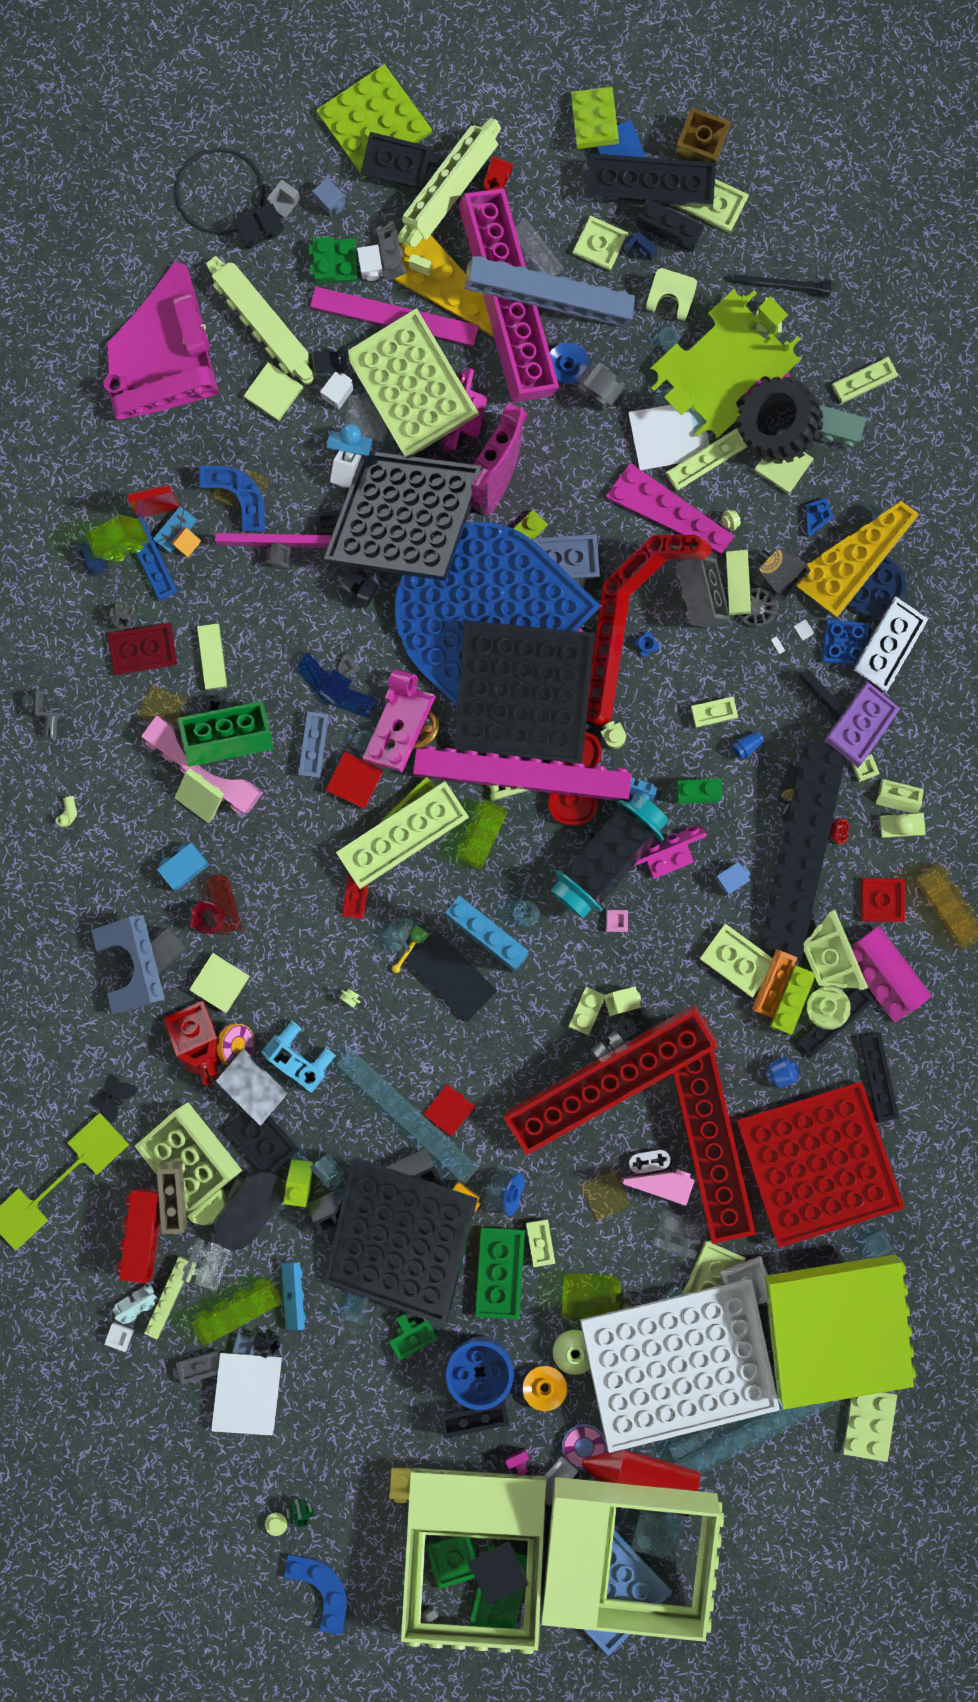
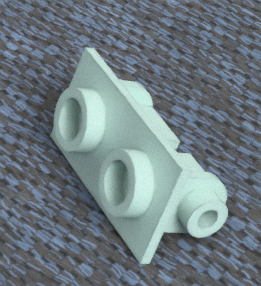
(127, 1311)

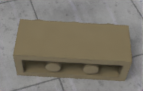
(171, 1197)

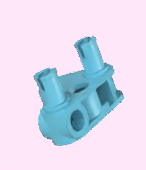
(297, 1064)

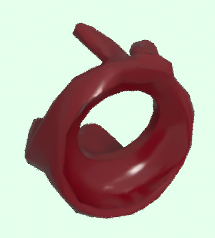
(197, 919)

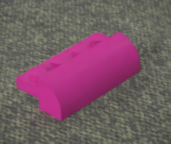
(889, 975)

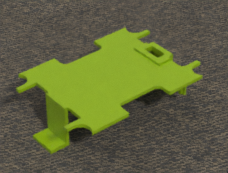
(726, 362)

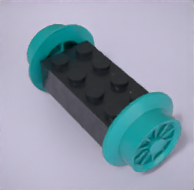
(609, 855)

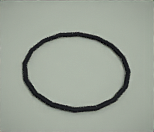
(195, 158)

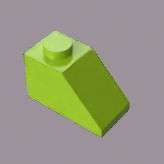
(298, 1183)

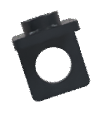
(330, 361)

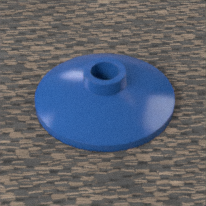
(571, 354)
(511, 1194)

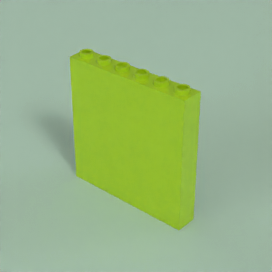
(840, 1331)

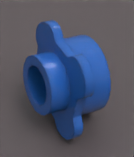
(640, 643)

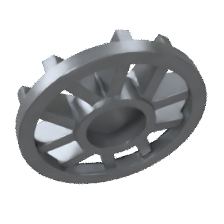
(758, 608)

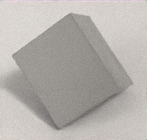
(284, 198)

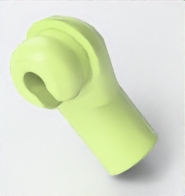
(69, 814)

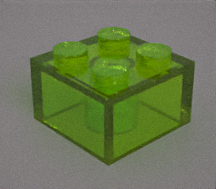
(117, 538)

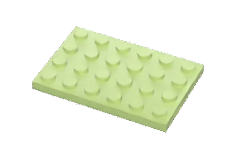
(412, 383)

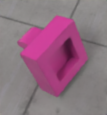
(517, 1460)

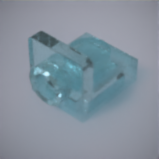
(398, 933)

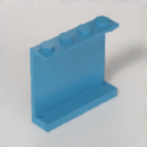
(486, 933)

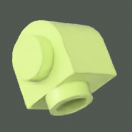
(613, 735)

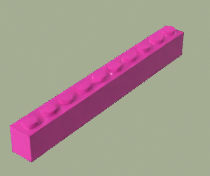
(521, 774)

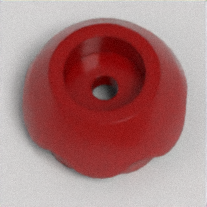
(839, 830)

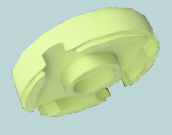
(828, 1007)

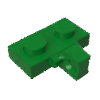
(411, 1336)

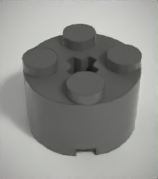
(600, 384)

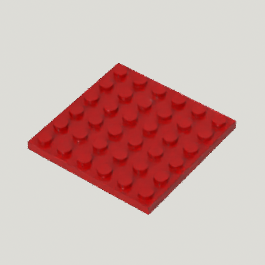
(820, 1164)

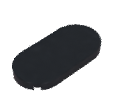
(248, 1210)

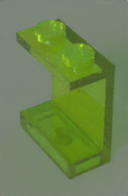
(589, 1295)

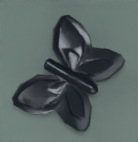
(111, 1096)

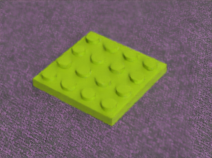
(374, 106)

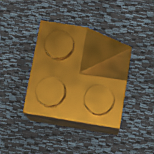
(702, 137)

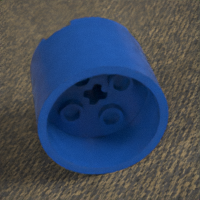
(480, 1390)

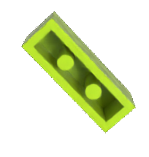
(792, 1000)

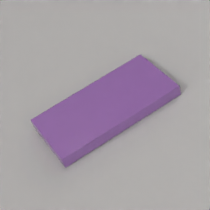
(862, 724)

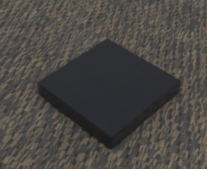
(498, 1573)

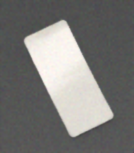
(803, 630)

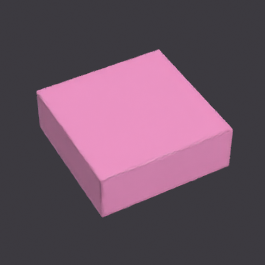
(616, 920)

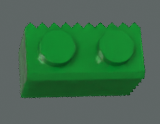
(698, 791)

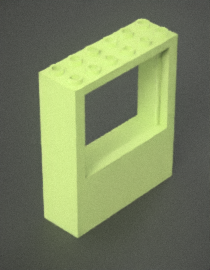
(477, 1508)
(581, 1560)

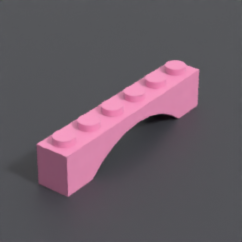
(167, 739)

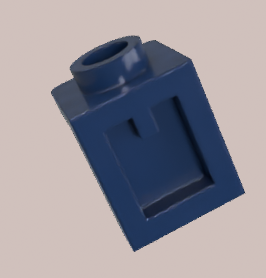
(644, 246)

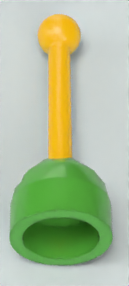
(418, 935)

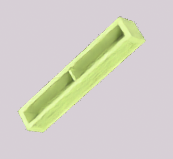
(166, 1300)

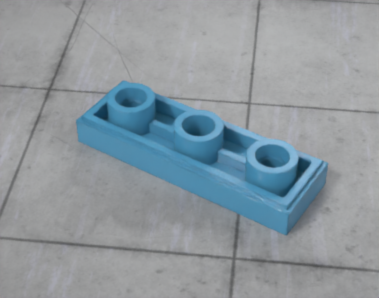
(293, 1296)

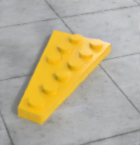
(848, 565)

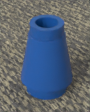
(747, 745)

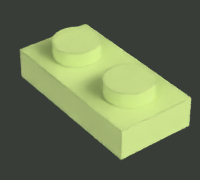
(714, 712)
(587, 1011)
(540, 1243)

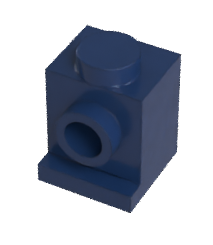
(95, 565)

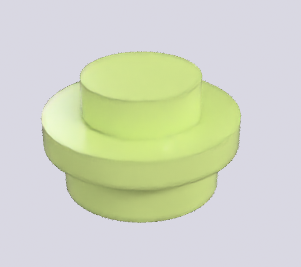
(730, 520)
(276, 1524)

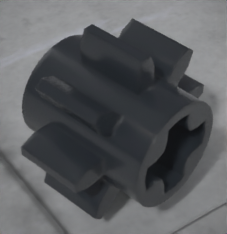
(208, 706)
(266, 1343)

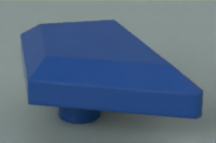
(817, 515)

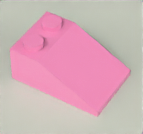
(667, 1184)

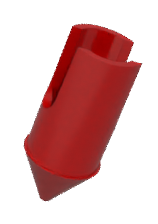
(641, 1470)

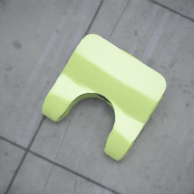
(673, 285)

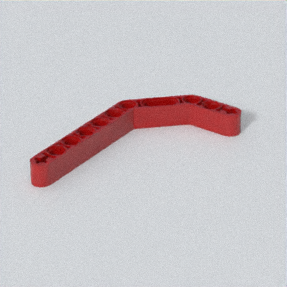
(601, 706)

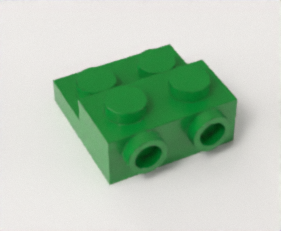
(333, 260)

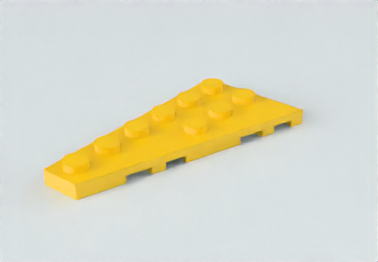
(444, 284)

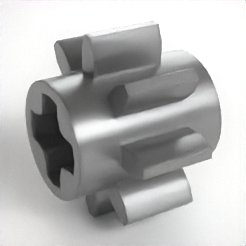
(123, 615)

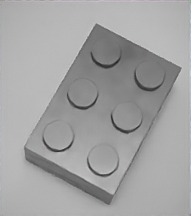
(703, 592)

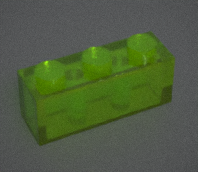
(482, 834)

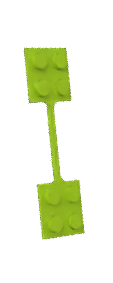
(95, 1145)

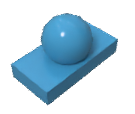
(350, 440)

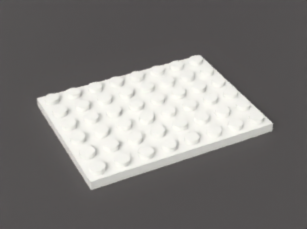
(679, 1365)

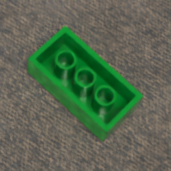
(225, 733)

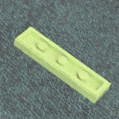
(706, 459)

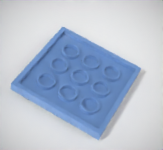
(628, 1580)

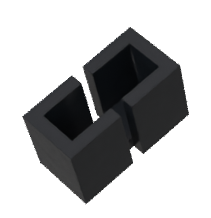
(269, 222)

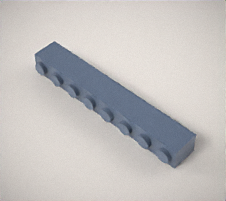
(549, 291)

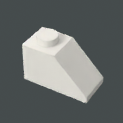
(344, 468)

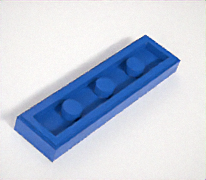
(155, 568)

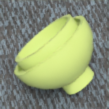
(562, 1350)

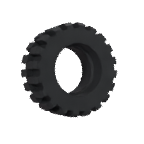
(767, 399)

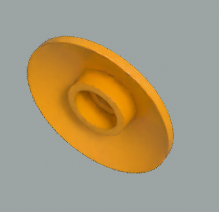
(553, 1396)

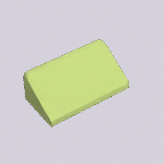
(900, 796)

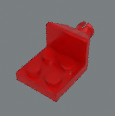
(195, 1040)

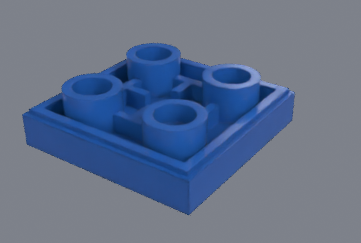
(628, 143)
(843, 641)

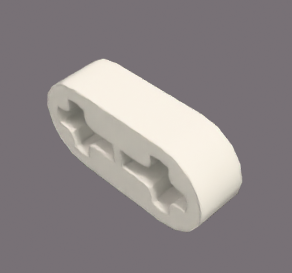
(650, 1166)

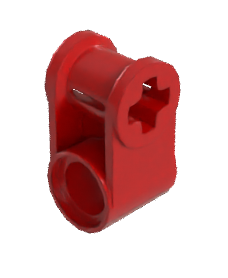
(497, 174)

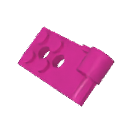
(403, 706)

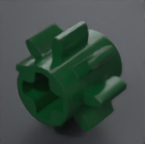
(300, 1513)

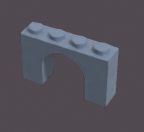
(145, 984)

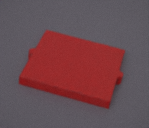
(449, 1110)

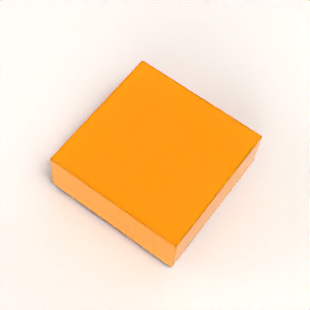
(185, 541)

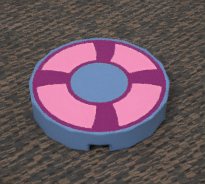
(582, 1442)

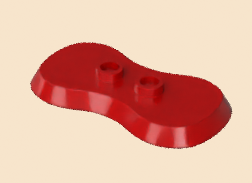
(577, 809)

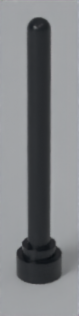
(822, 287)

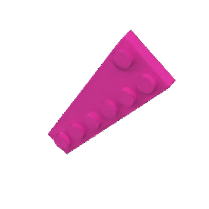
(653, 501)

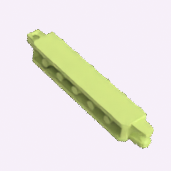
(448, 182)
(261, 318)

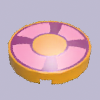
(232, 1040)

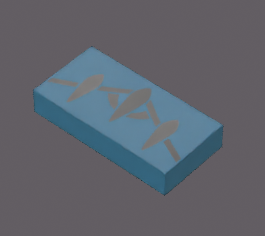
(172, 527)

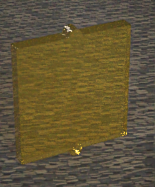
(163, 704)
(606, 1195)

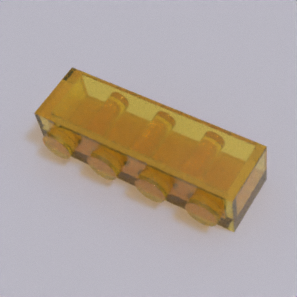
(949, 905)

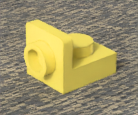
(400, 1484)

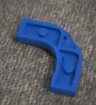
(245, 489)
(327, 1582)

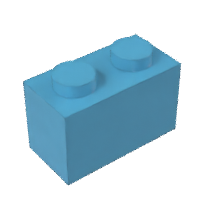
(182, 866)

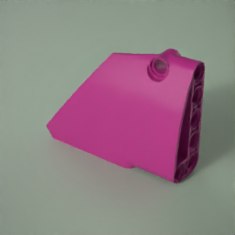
(150, 355)
(495, 475)

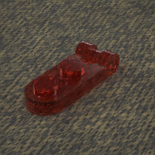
(223, 895)

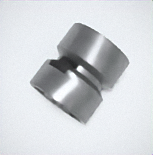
(611, 1043)

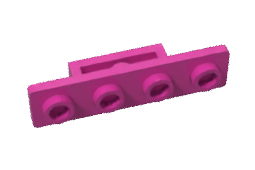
(473, 426)
(672, 851)

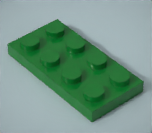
(500, 1273)
(502, 1612)

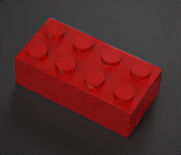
(140, 1236)

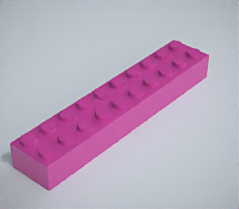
(514, 324)

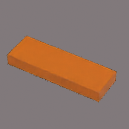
(774, 983)

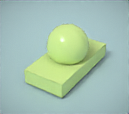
(902, 825)

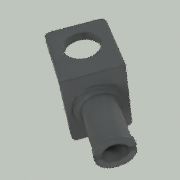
(50, 718)

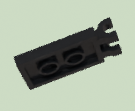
(399, 161)

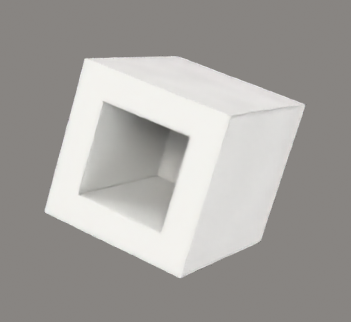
(370, 262)
(337, 390)

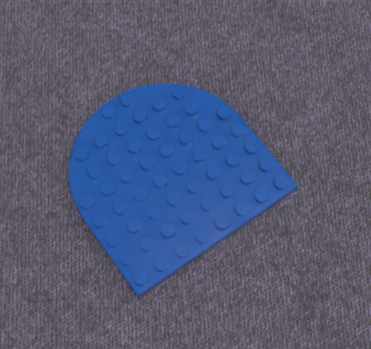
(492, 579)

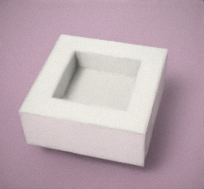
(119, 1337)

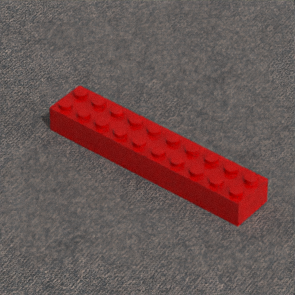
(610, 1079)
(713, 1150)

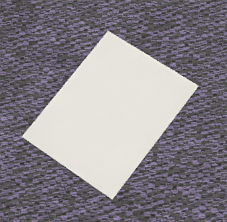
(664, 436)
(246, 1394)

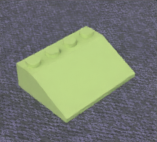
(204, 1159)

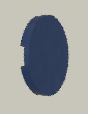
(879, 589)

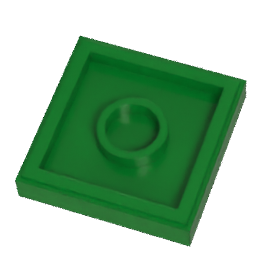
(450, 1560)

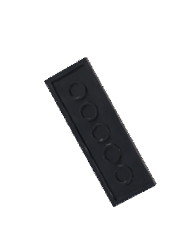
(651, 178)

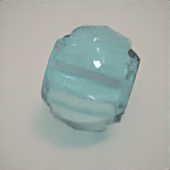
(517, 914)

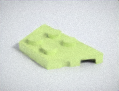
(833, 956)

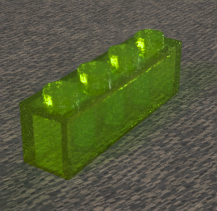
(237, 1312)

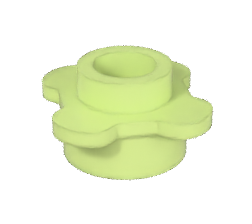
(349, 997)

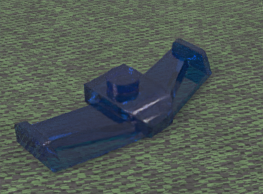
(334, 688)

